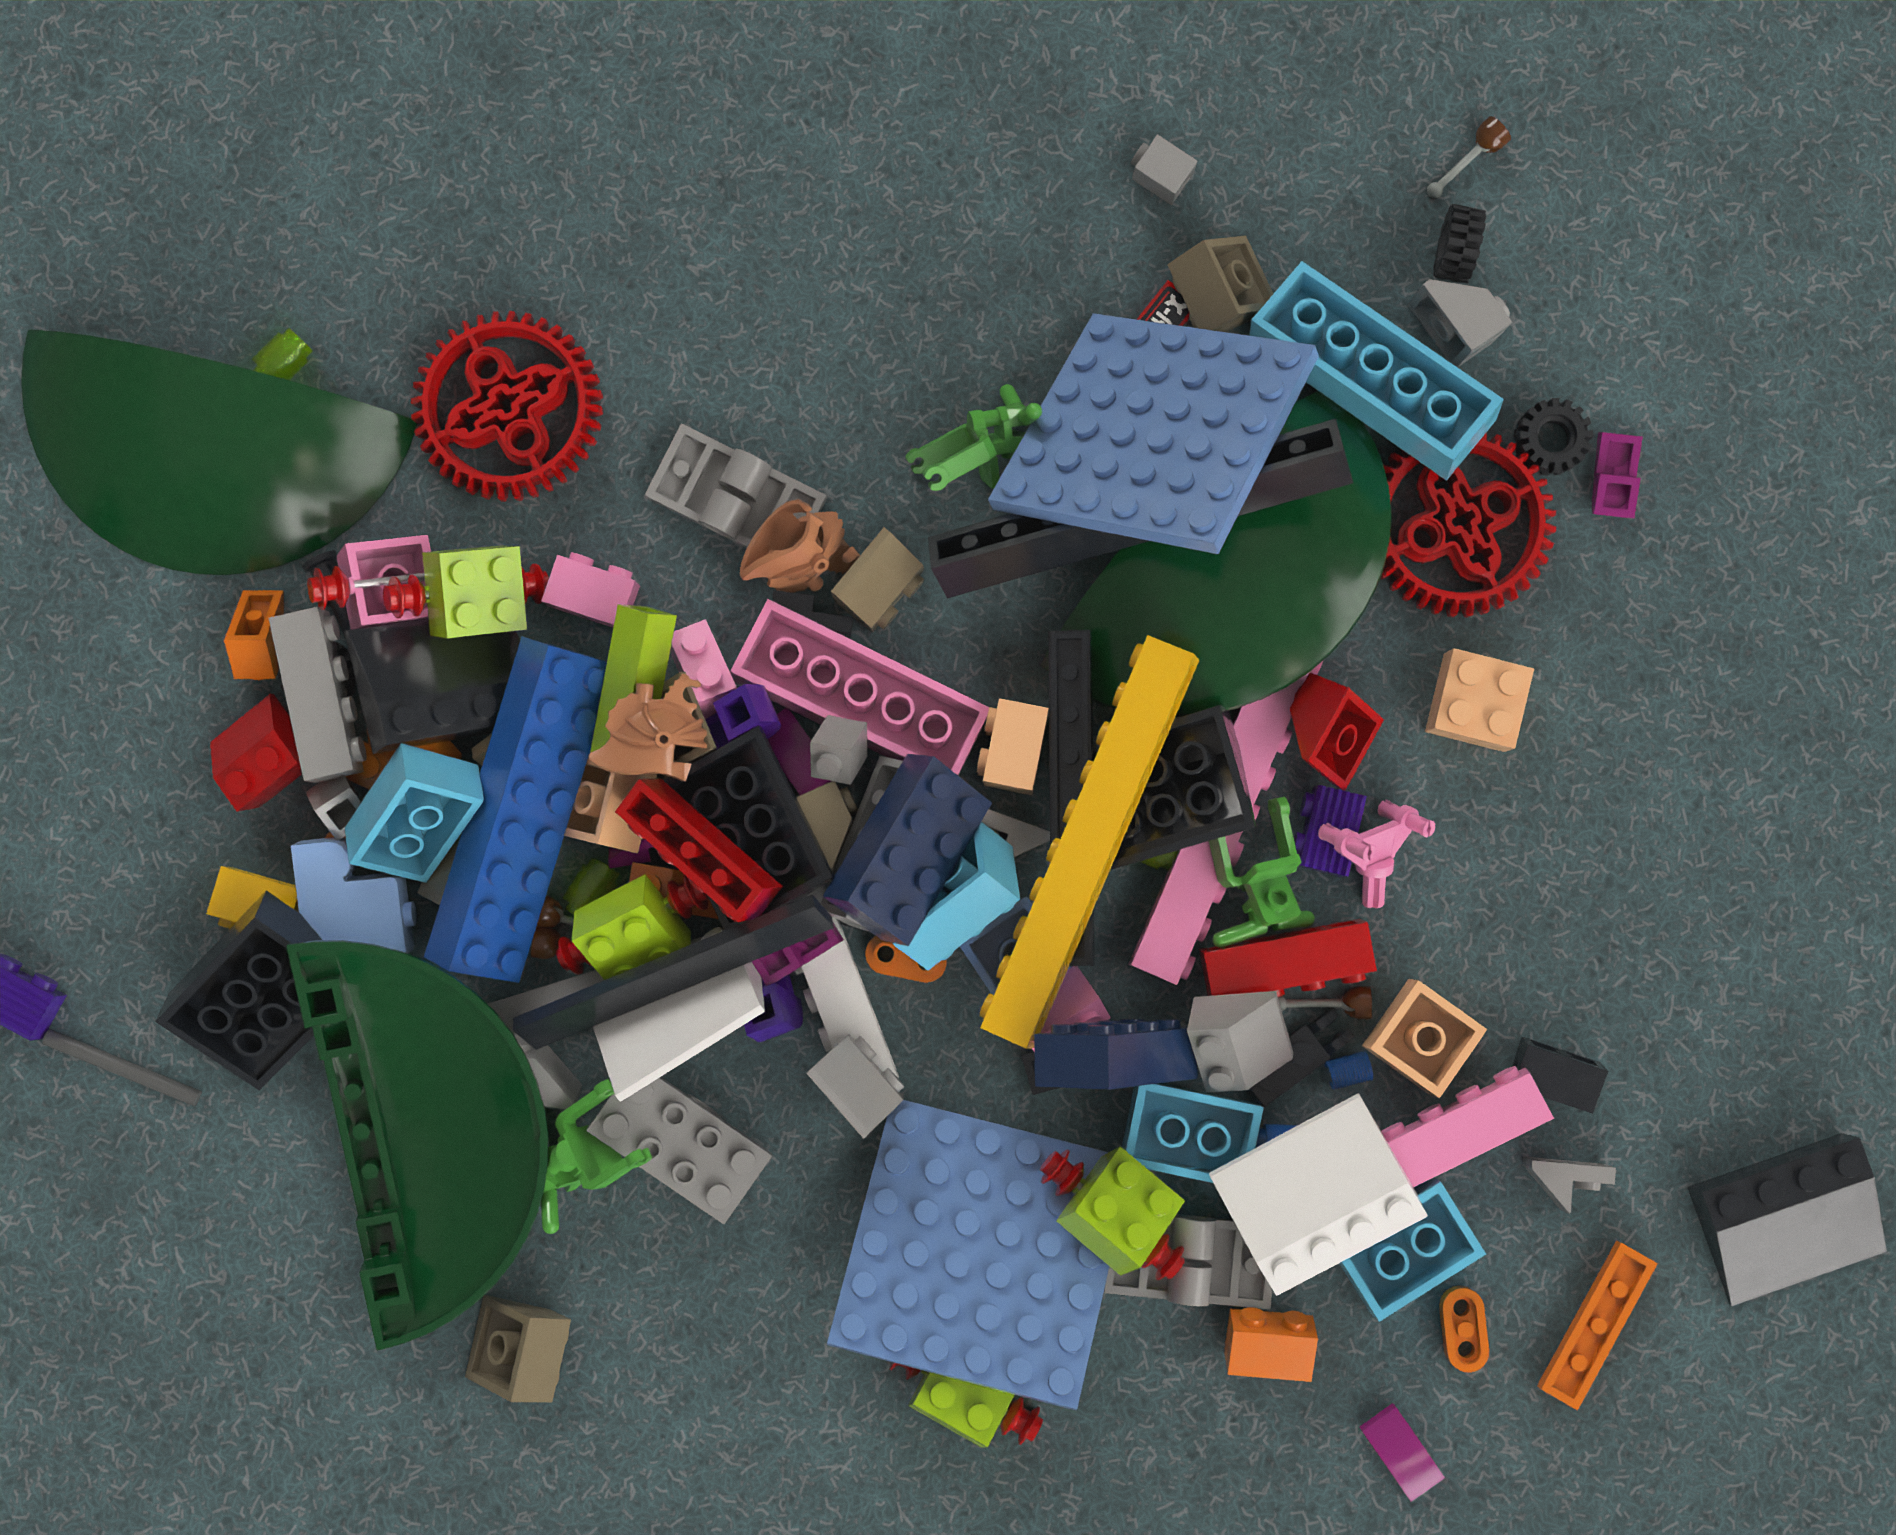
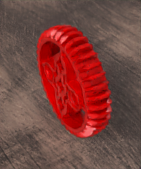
(489, 412)
(1468, 538)

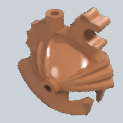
(797, 550)
(648, 730)

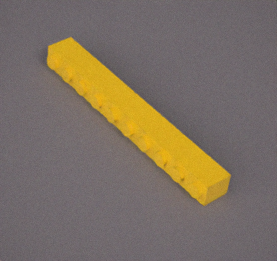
(1089, 841)

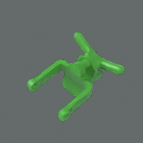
(972, 444)
(1266, 884)
(582, 1157)

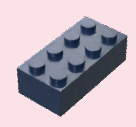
(907, 849)
(1113, 1054)

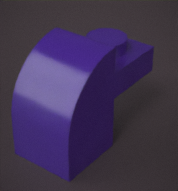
(742, 712)
(781, 1014)

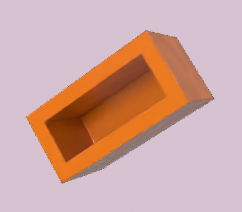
(1270, 1344)

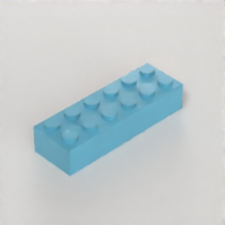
(1380, 371)

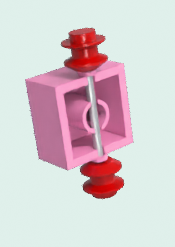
(362, 575)

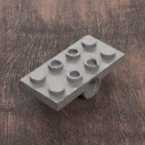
(723, 486)
(688, 1142)
(1214, 1271)

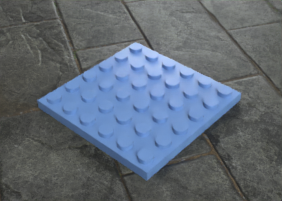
(1155, 431)
(967, 1262)

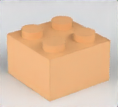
(1479, 700)
(1014, 746)
(595, 805)
(1424, 1037)

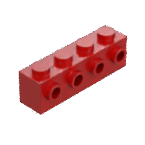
(698, 849)
(1291, 960)

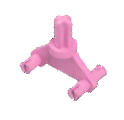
(1377, 847)

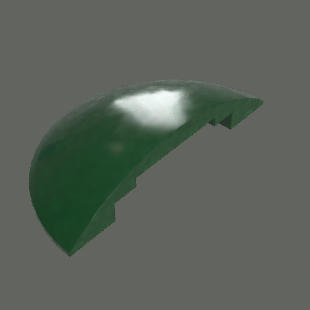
(202, 456)
(1264, 605)
(432, 1126)

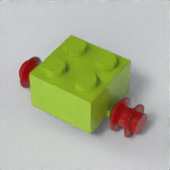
(469, 591)
(630, 927)
(1118, 1211)
(971, 1408)

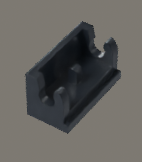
(1562, 1074)

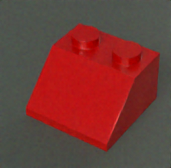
(1333, 728)
(256, 756)

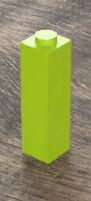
(636, 655)

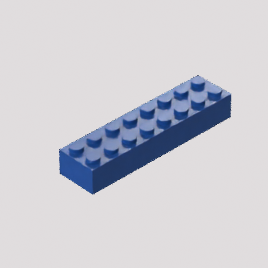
(519, 828)

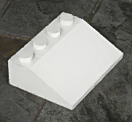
(677, 1027)
(1318, 1194)

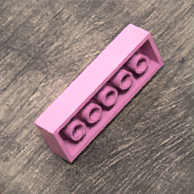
(832, 675)

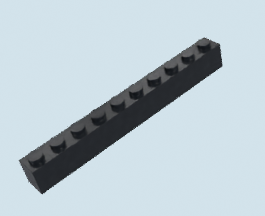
(1020, 546)

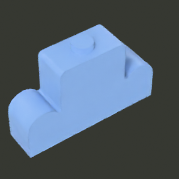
(350, 906)

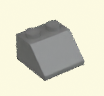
(1459, 318)
(1238, 1039)
(857, 1084)

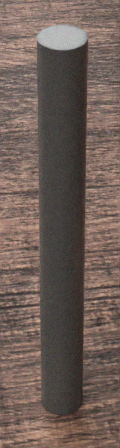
(122, 1067)

